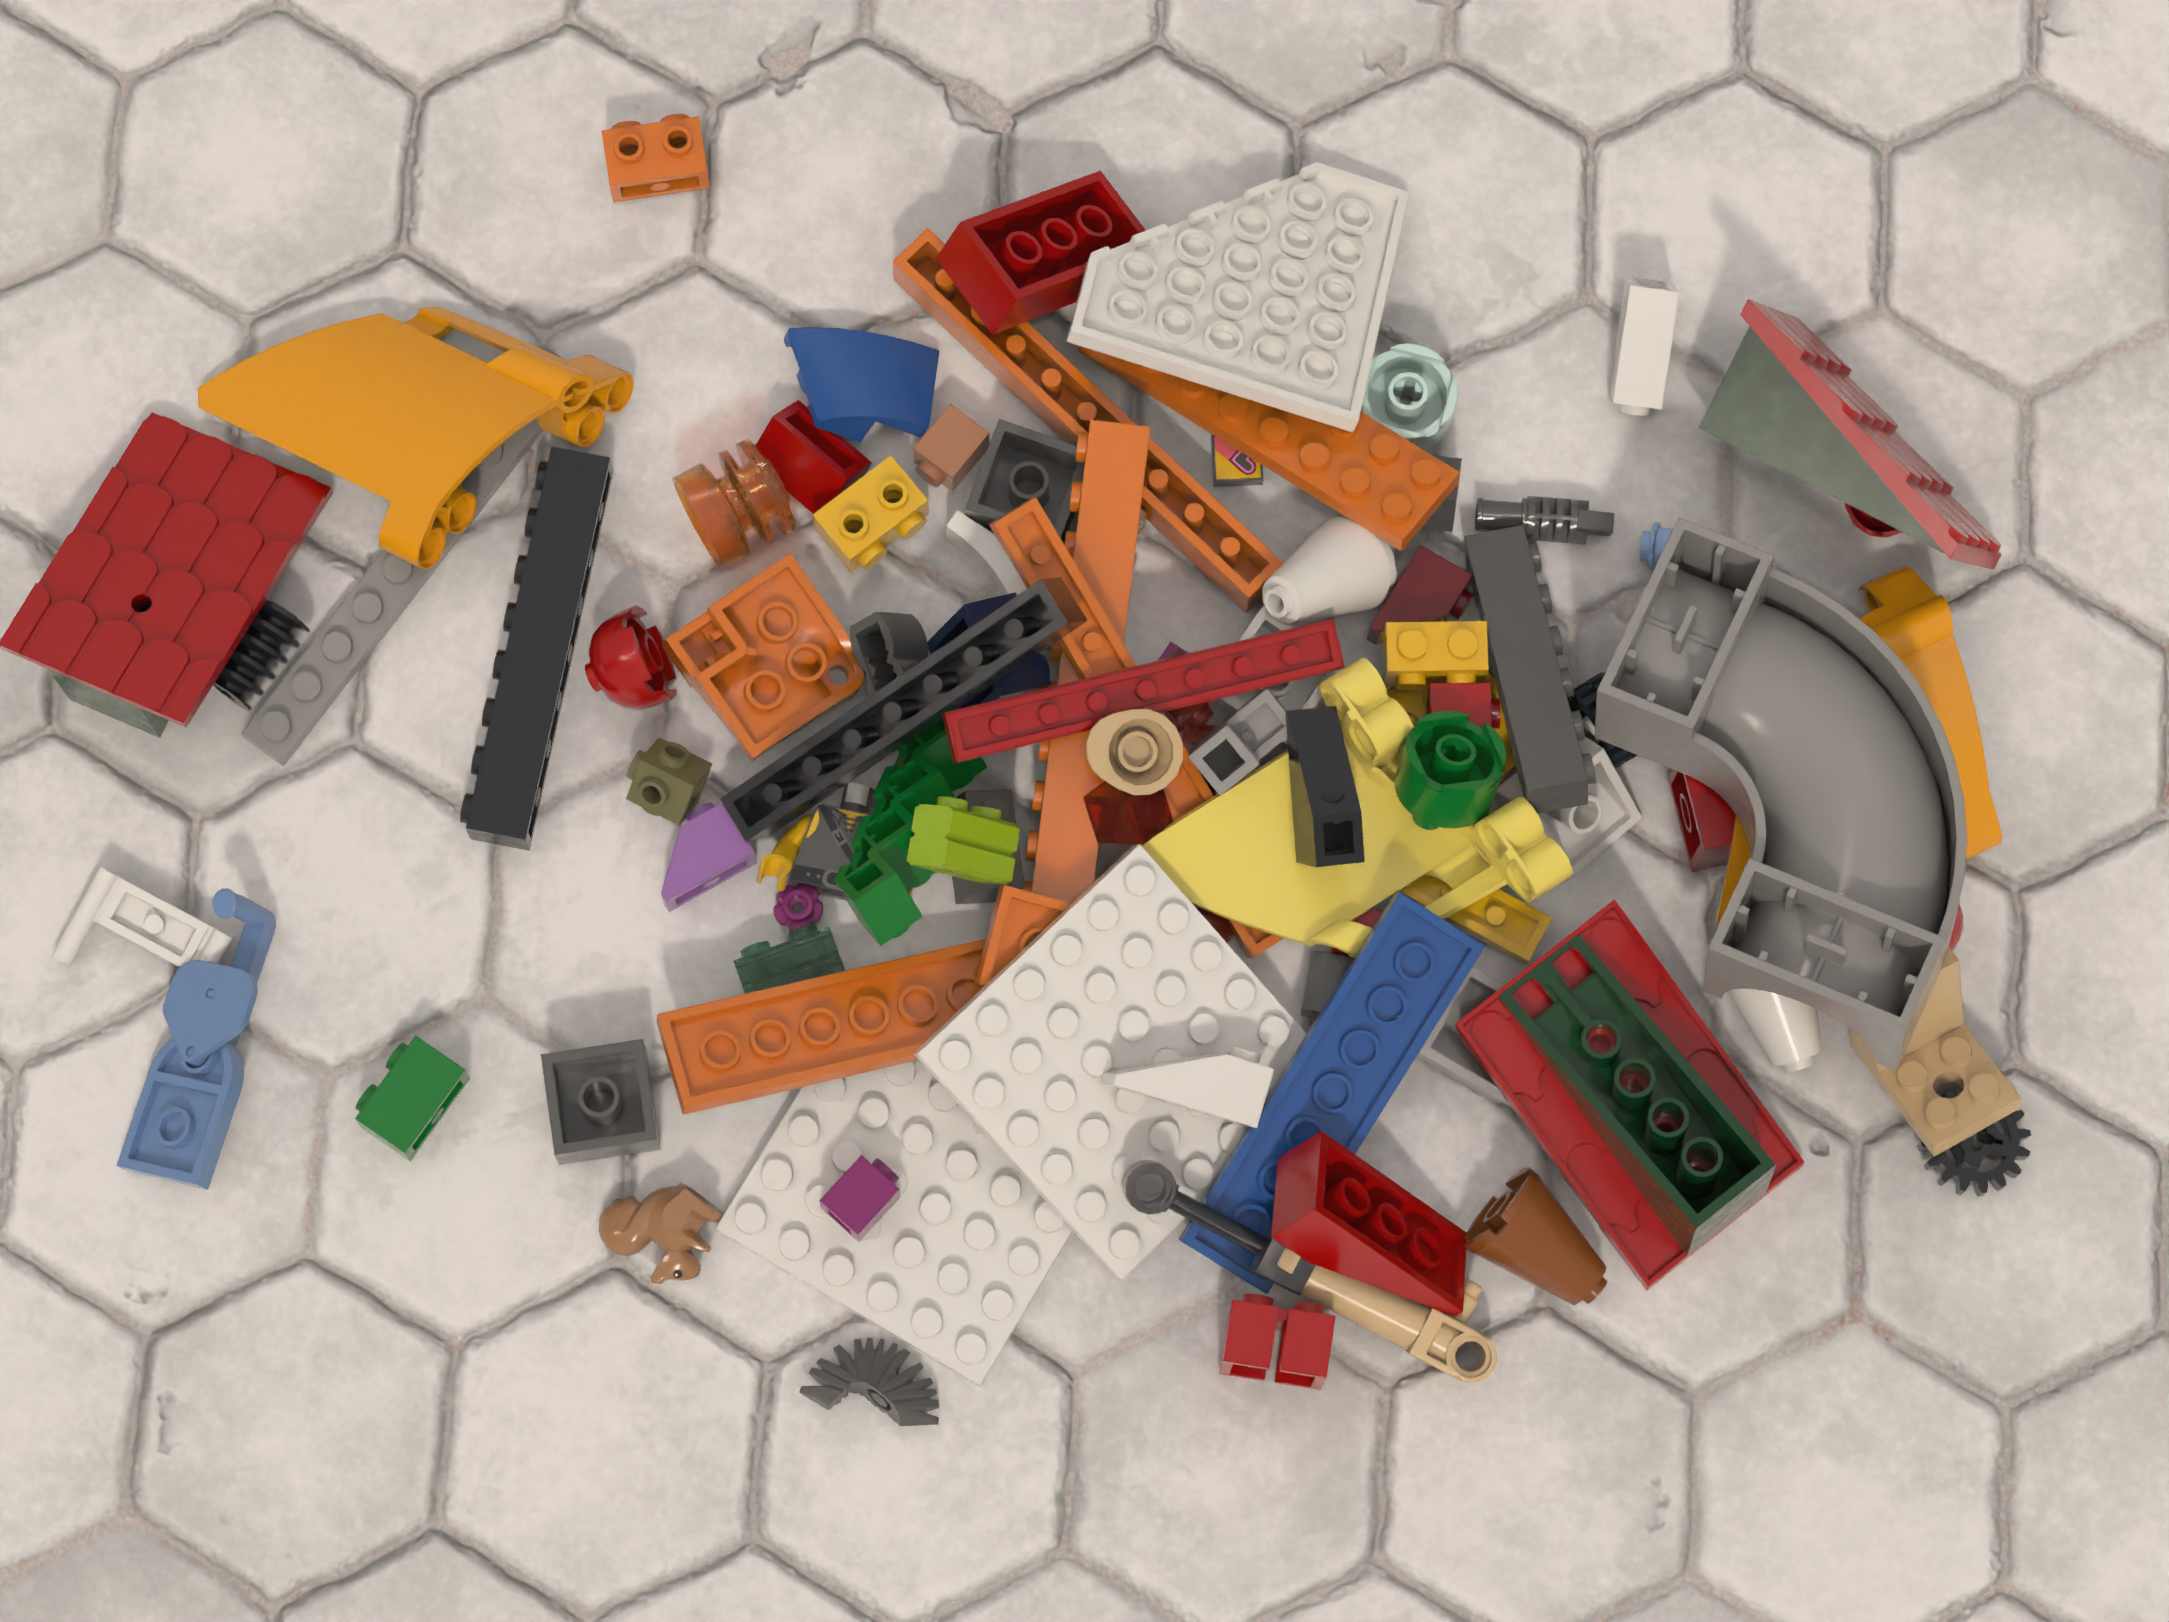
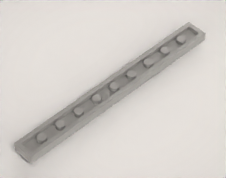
(365, 620)

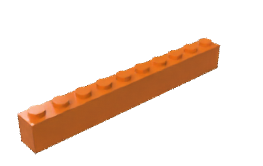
(1067, 402)
(1105, 555)

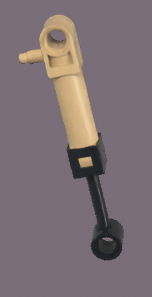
(1406, 1323)

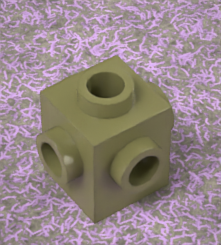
(667, 780)

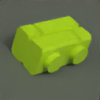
(963, 842)

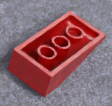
(1366, 1226)

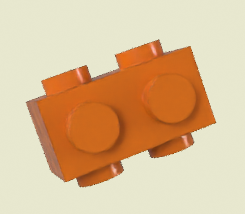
(655, 158)

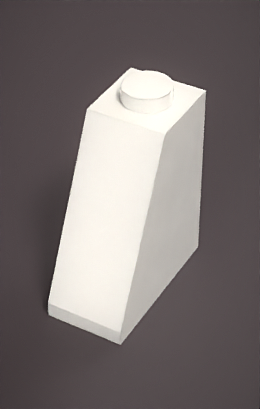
(1643, 344)

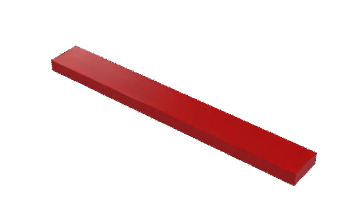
(1153, 686)

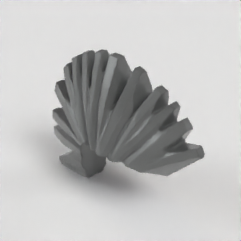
(878, 1381)

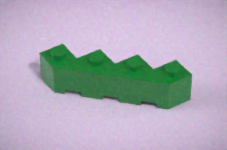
(879, 873)

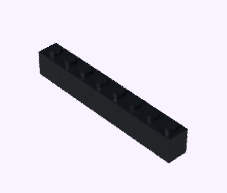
(538, 649)
(904, 708)

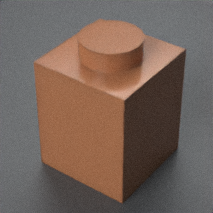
(950, 449)

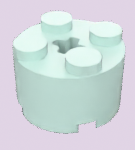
(1420, 375)

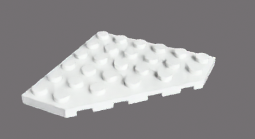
(1256, 293)

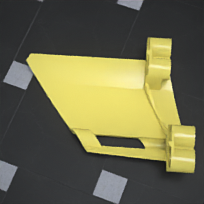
(1241, 855)

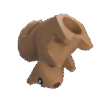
(670, 1220)

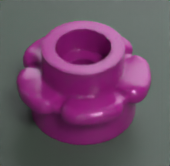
(803, 894)

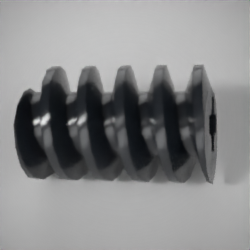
(256, 650)

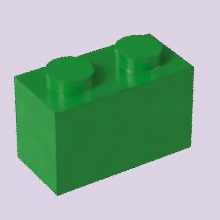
(410, 1097)

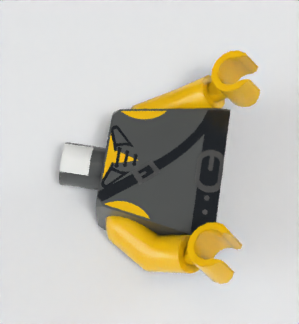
(819, 844)

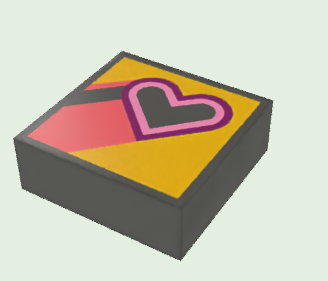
(1233, 467)

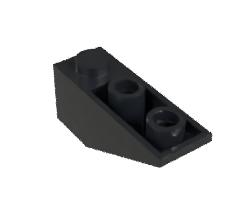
(1322, 790)

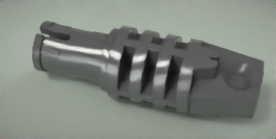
(1545, 518)

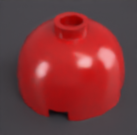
(630, 661)

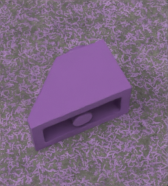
(705, 855)

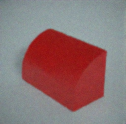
(808, 459)

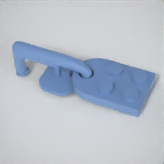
(199, 1070)

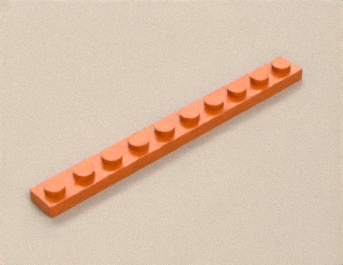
(1097, 649)

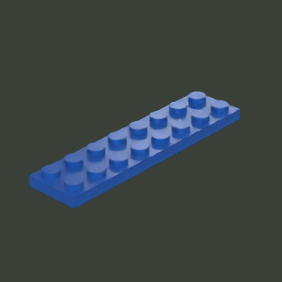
(1342, 1065)

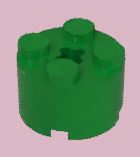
(1449, 771)

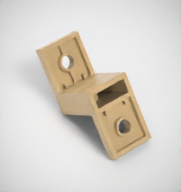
(1938, 1054)

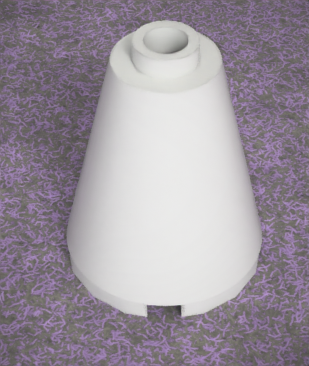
(1331, 574)
(1782, 1027)

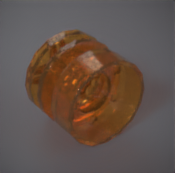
(735, 503)

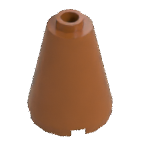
(1537, 1241)

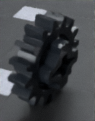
(1994, 1147)

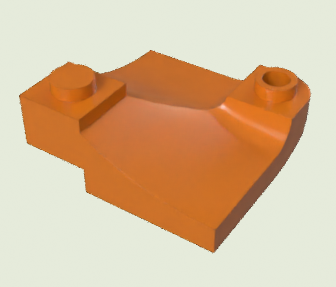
(767, 657)

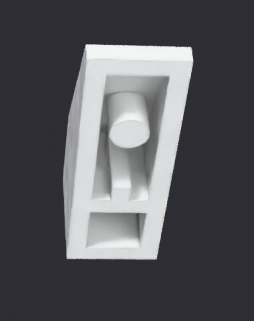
(1210, 1083)

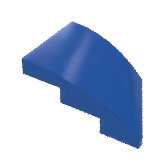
(864, 380)

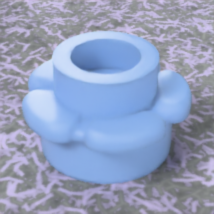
(1653, 544)

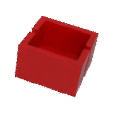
(1303, 1344)

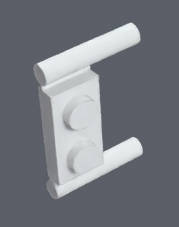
(142, 920)

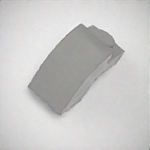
(1240, 741)

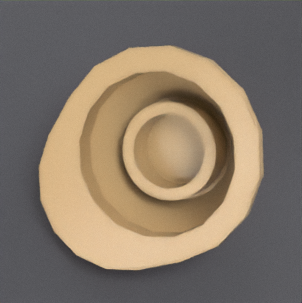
(1135, 751)

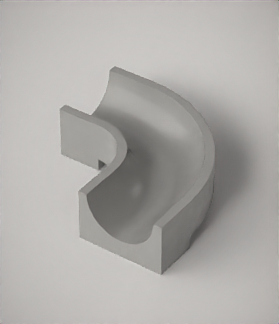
(1825, 765)

